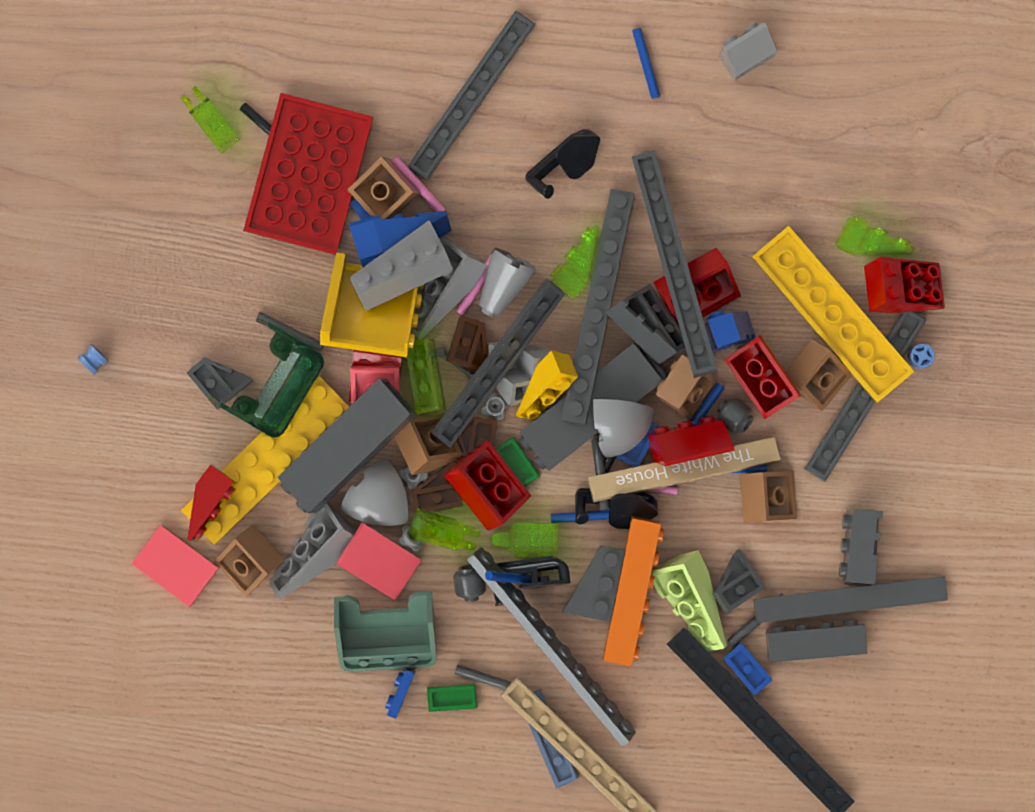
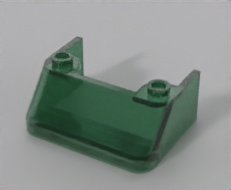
(285, 387)

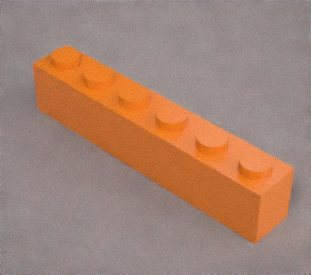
(632, 591)

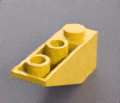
(548, 382)

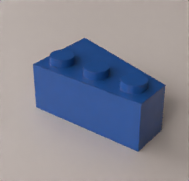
(728, 329)

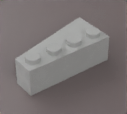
(402, 267)

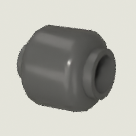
(735, 415)
(468, 583)

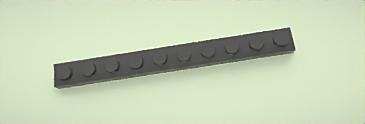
(674, 264)
(598, 302)
(553, 648)

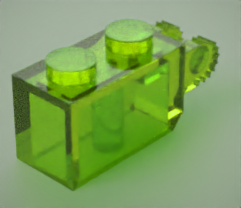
(211, 122)
(442, 530)
(529, 538)

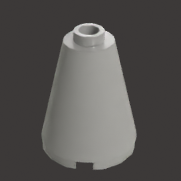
(503, 281)

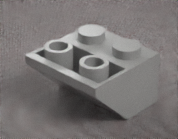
(748, 51)

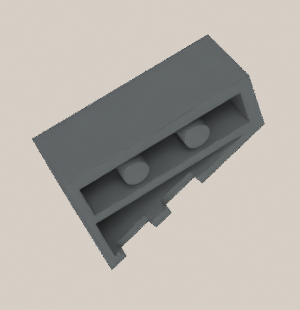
(648, 324)
(860, 546)
(598, 587)

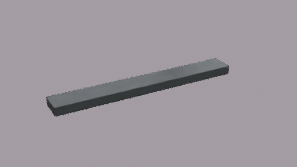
(471, 95)
(498, 363)
(859, 404)
(850, 599)

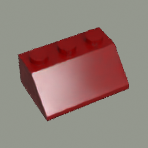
(711, 280)
(762, 377)
(689, 441)
(487, 485)

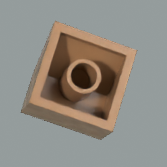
(383, 189)
(818, 374)
(682, 390)
(422, 449)
(768, 496)
(249, 560)

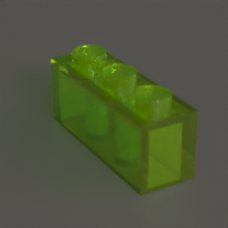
(425, 377)

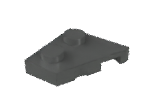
(218, 380)
(737, 583)

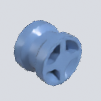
(925, 355)
(93, 359)

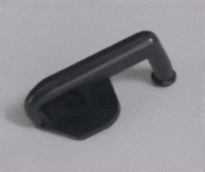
(574, 156)
(621, 507)
(535, 566)

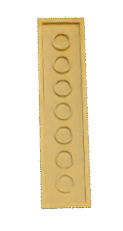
(832, 314)
(267, 457)

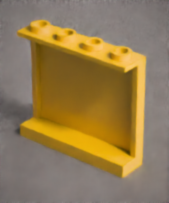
(377, 330)

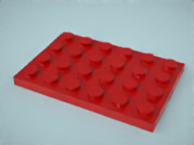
(306, 174)

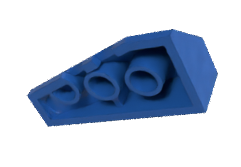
(377, 235)

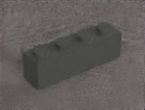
(816, 642)

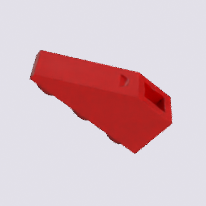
(208, 495)

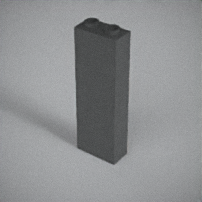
(623, 378)
(346, 446)

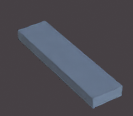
(558, 766)

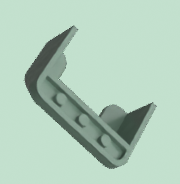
(385, 636)

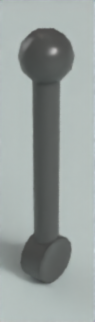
(441, 353)

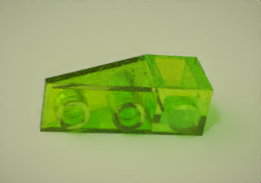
(865, 241)
(576, 270)

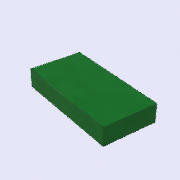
(517, 461)
(452, 697)

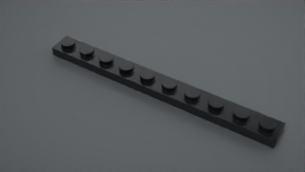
(759, 722)

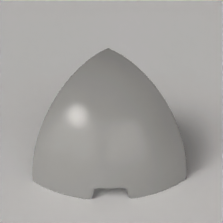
(517, 379)
(620, 424)
(378, 497)

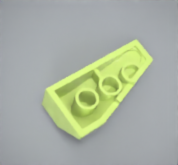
(690, 591)

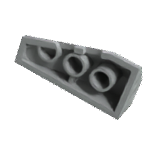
(449, 289)
(315, 552)

